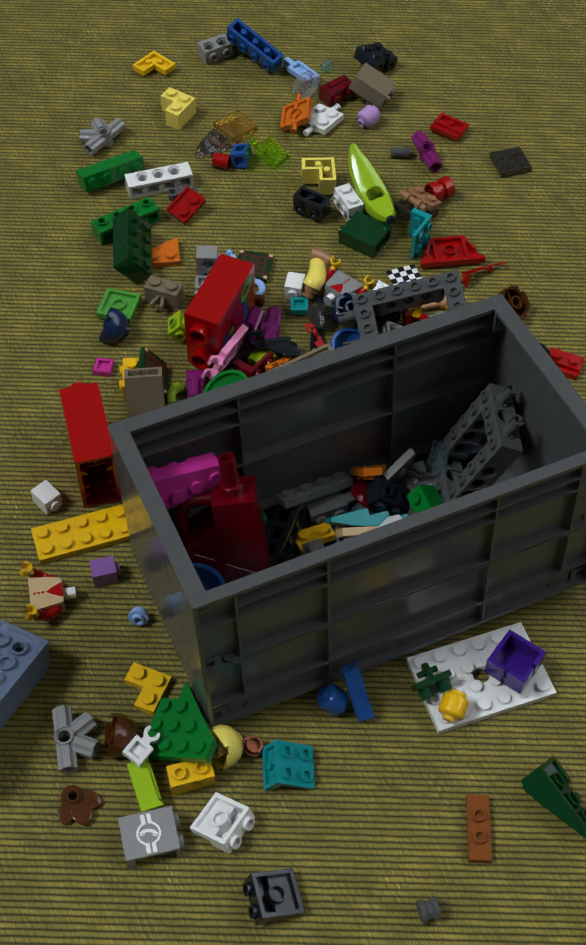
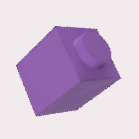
(104, 571)

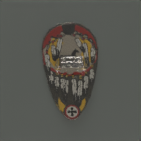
(212, 143)

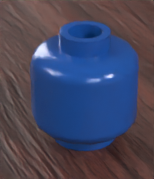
(333, 699)

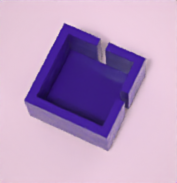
(514, 661)

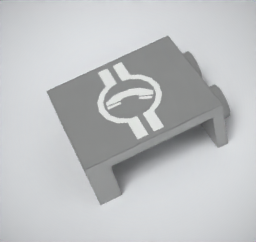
(150, 834)

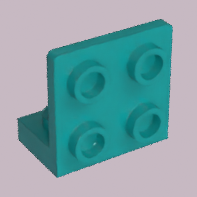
(419, 230)
(287, 765)

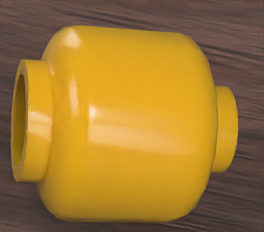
(453, 705)

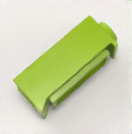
(145, 786)

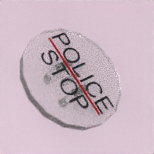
(306, 84)

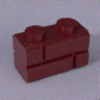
(335, 91)

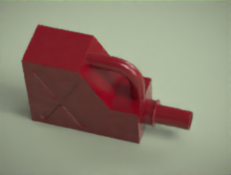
(231, 529)

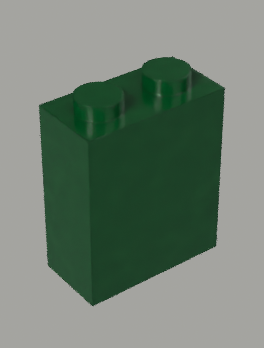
(364, 234)

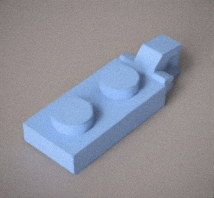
(296, 67)

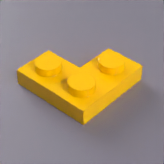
(154, 61)
(315, 532)
(152, 686)

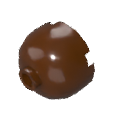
(517, 300)
(119, 734)

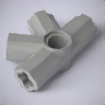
(100, 135)
(78, 743)

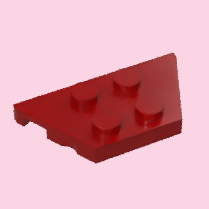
(450, 252)

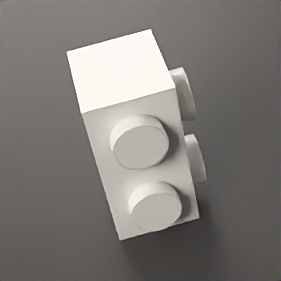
(347, 201)

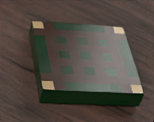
(261, 261)
(149, 359)

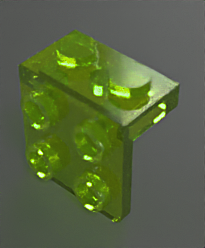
(270, 151)

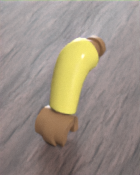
(317, 272)

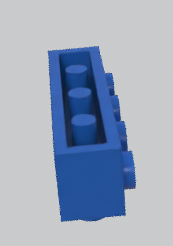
(254, 46)

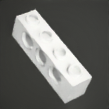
(158, 180)

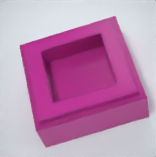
(103, 367)

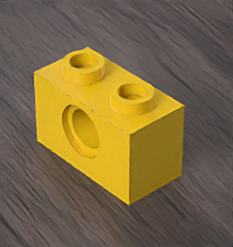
(189, 776)

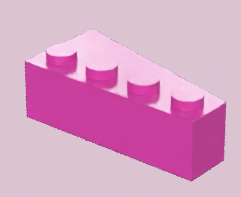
(186, 479)

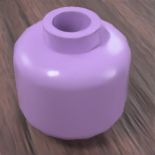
(368, 116)

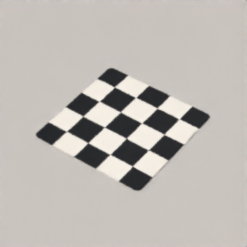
(405, 273)

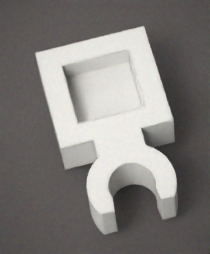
(140, 748)

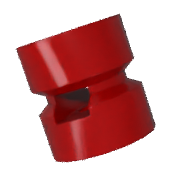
(441, 189)

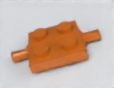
(296, 114)

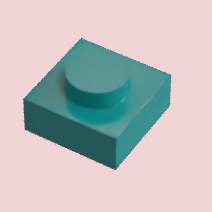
(298, 305)

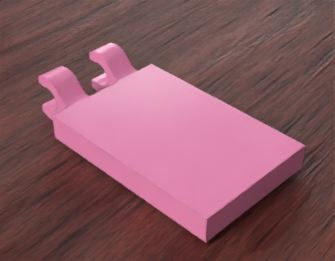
(226, 354)

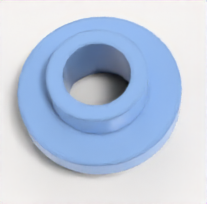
(138, 616)

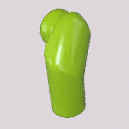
(172, 392)

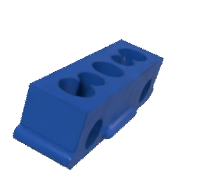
(357, 691)

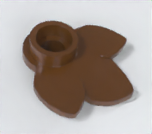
(79, 809)

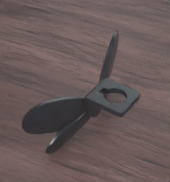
(274, 344)

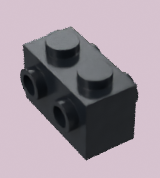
(311, 203)
(387, 496)

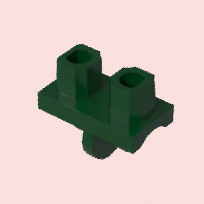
(423, 687)

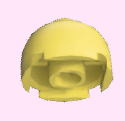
(228, 748)

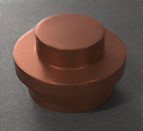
(252, 746)

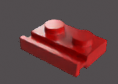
(449, 126)
(186, 205)
(568, 363)

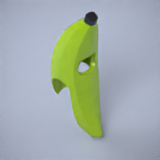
(370, 187)

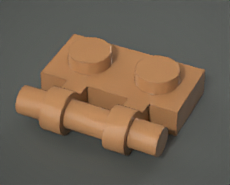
(420, 199)

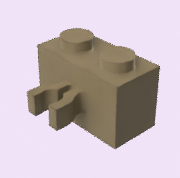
(163, 293)

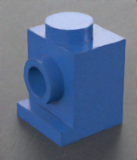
(241, 155)

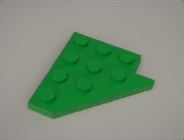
(182, 730)

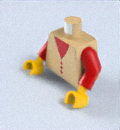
(45, 593)

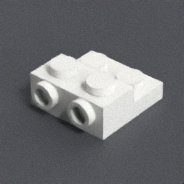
(223, 822)

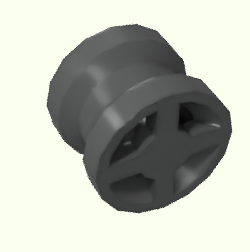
(428, 910)

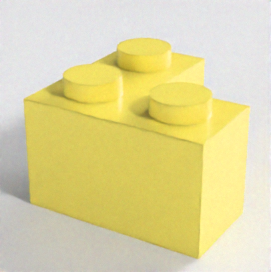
(177, 107)
(320, 172)

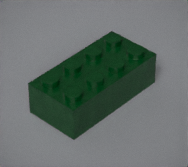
(132, 246)

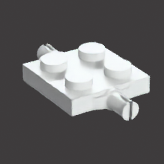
(323, 119)

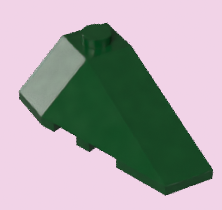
(550, 788)

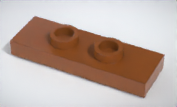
(478, 829)

